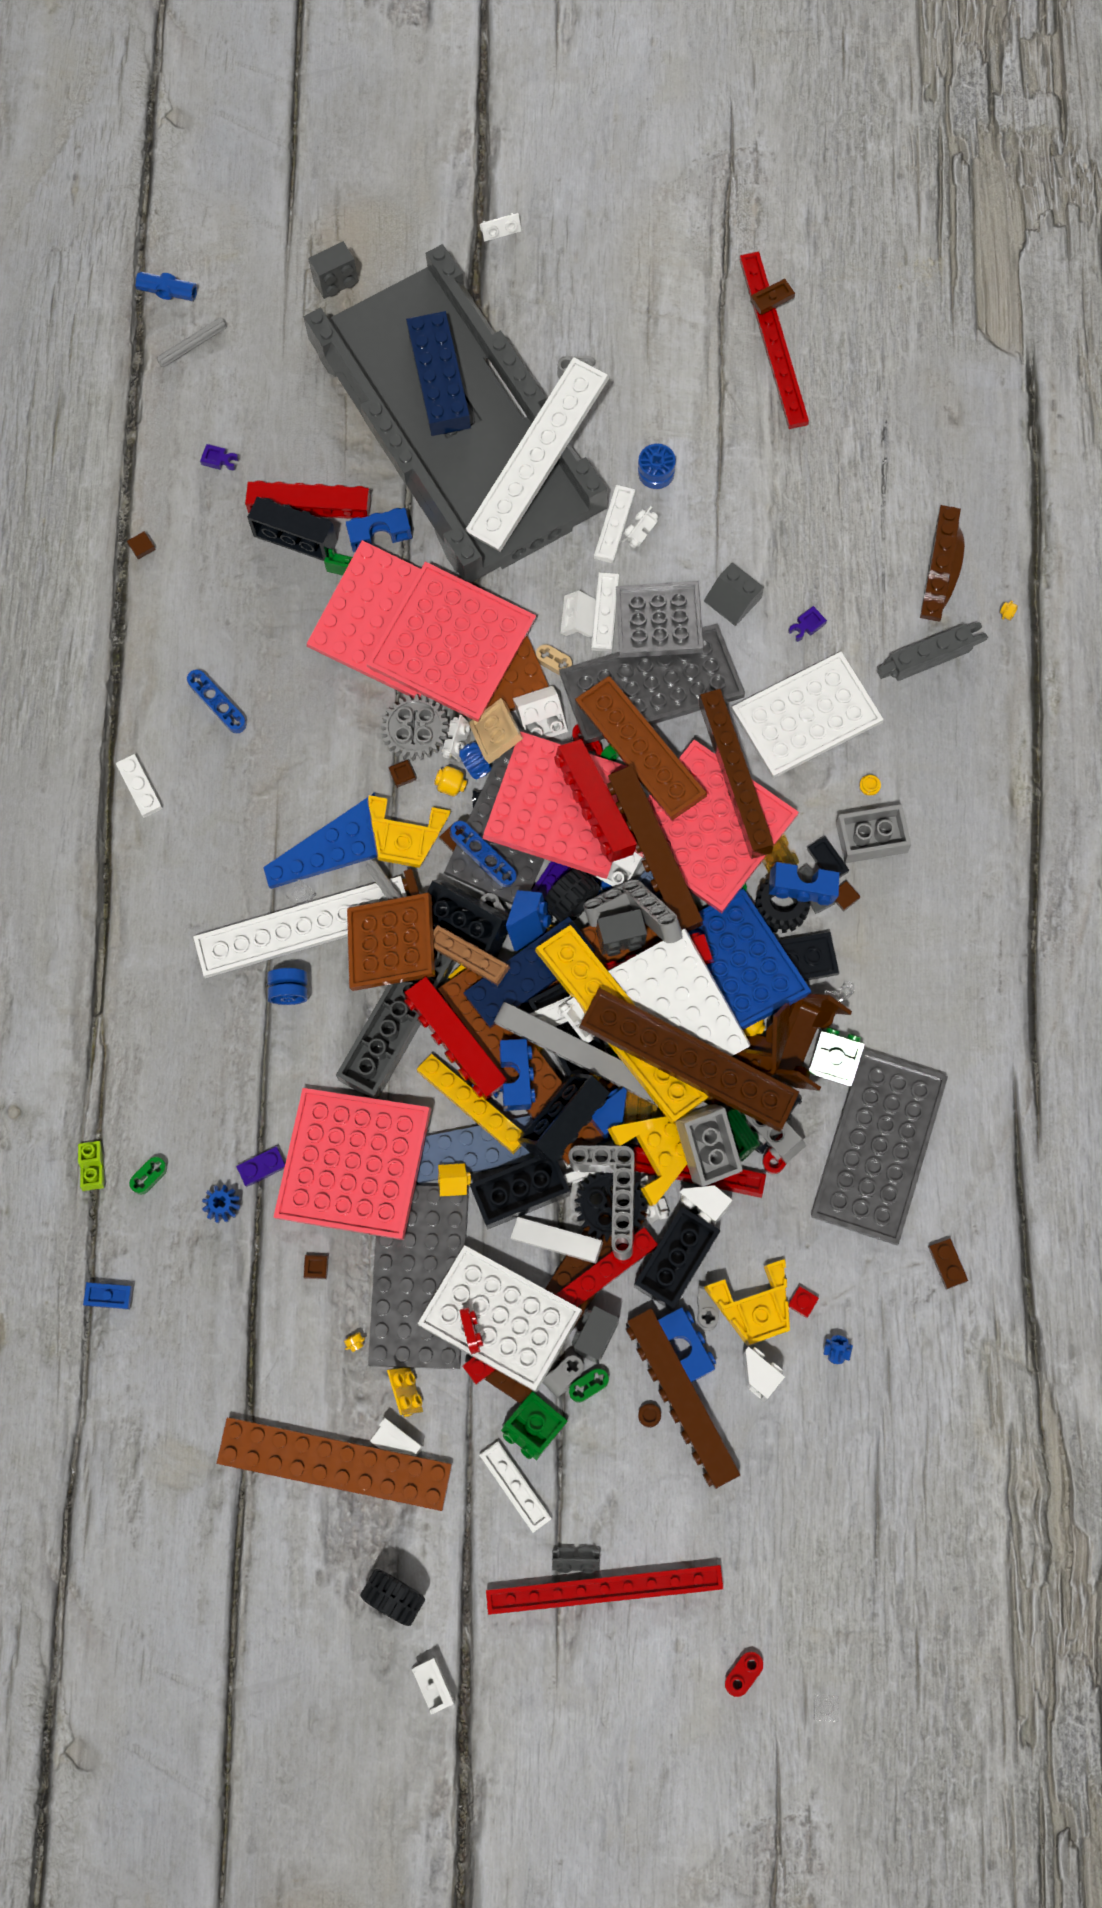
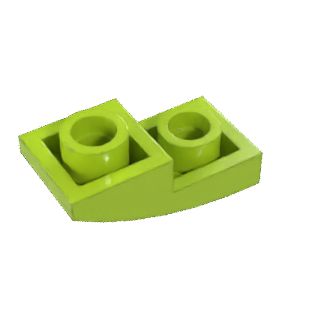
(91, 1166)

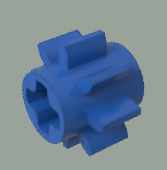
(838, 1349)

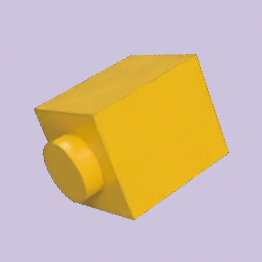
(453, 1179)

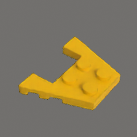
(401, 841)
(662, 1147)
(757, 1315)

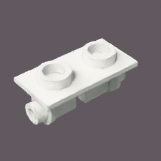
(500, 227)
(644, 521)
(459, 730)
(575, 1015)
(657, 1211)

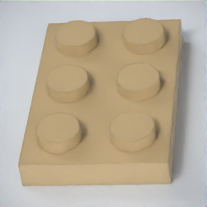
(495, 731)

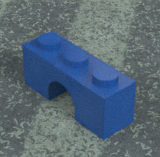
(393, 522)
(786, 883)
(516, 1055)
(679, 1325)

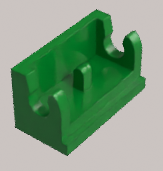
(336, 562)

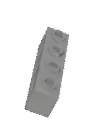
(786, 1147)

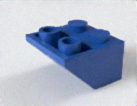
(610, 1113)

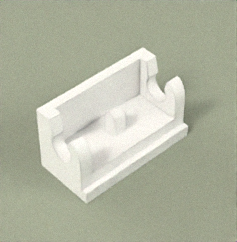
(433, 1685)

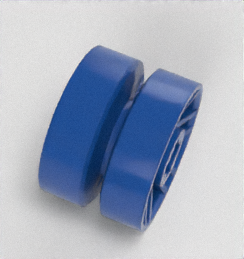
(656, 466)
(287, 986)

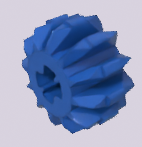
(474, 761)
(217, 1211)

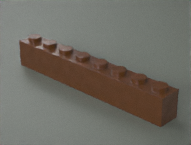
(735, 774)
(654, 847)
(683, 1399)

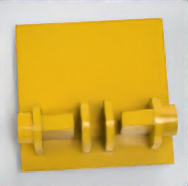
(405, 1391)

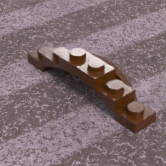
(945, 563)

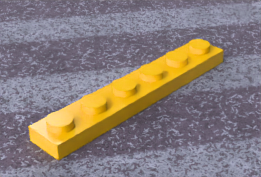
(476, 1108)

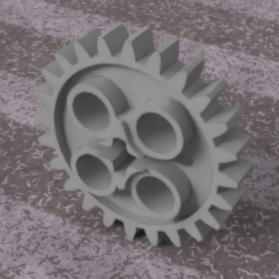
(395, 727)

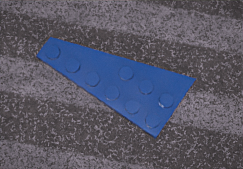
(335, 846)

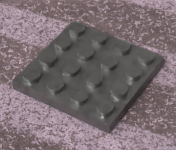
(659, 619)

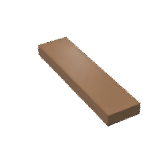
(469, 956)

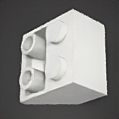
(541, 713)
(623, 870)
(707, 1201)
(760, 1376)

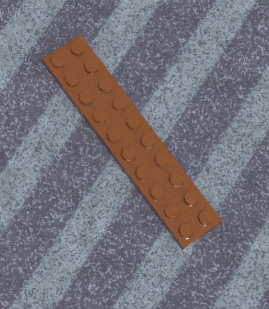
(545, 1080)
(334, 1464)

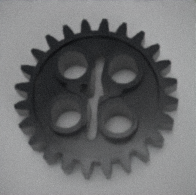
(591, 1212)

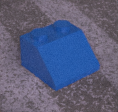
(527, 919)

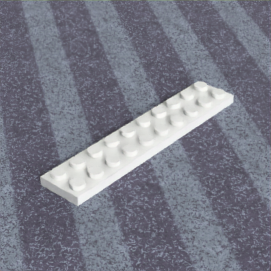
(537, 454)
(284, 930)

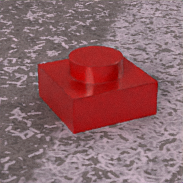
(803, 1302)

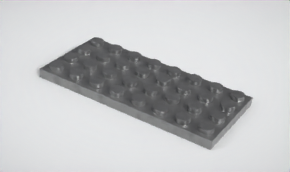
(657, 685)
(466, 870)
(879, 1147)
(408, 1278)

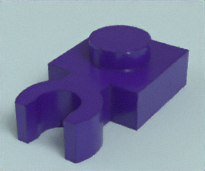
(216, 457)
(808, 622)

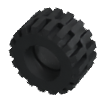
(570, 894)
(777, 919)
(392, 1597)

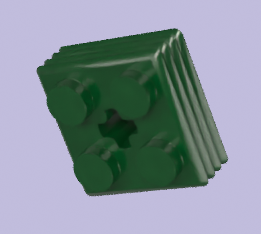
(744, 1138)

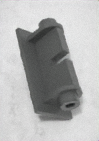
(565, 1561)

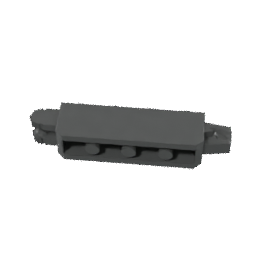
(932, 652)

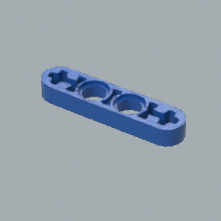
(216, 701)
(486, 851)

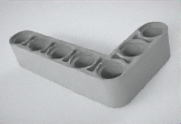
(634, 896)
(620, 1191)

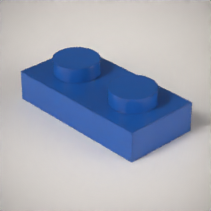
(108, 1296)

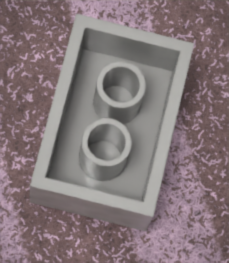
(873, 833)
(708, 1145)

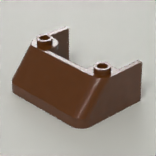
(805, 1017)
(767, 1050)

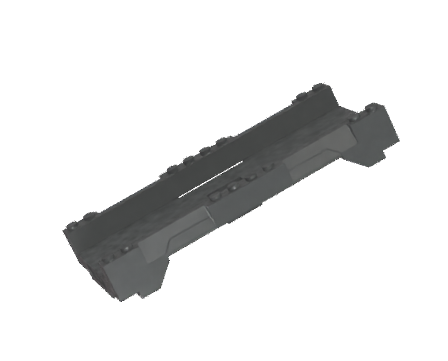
(452, 470)

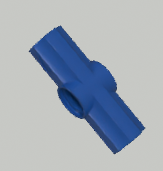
(166, 286)

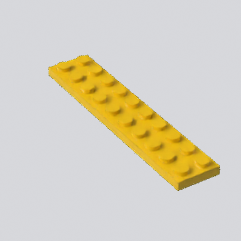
(581, 977)

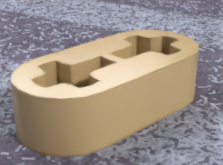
(555, 655)

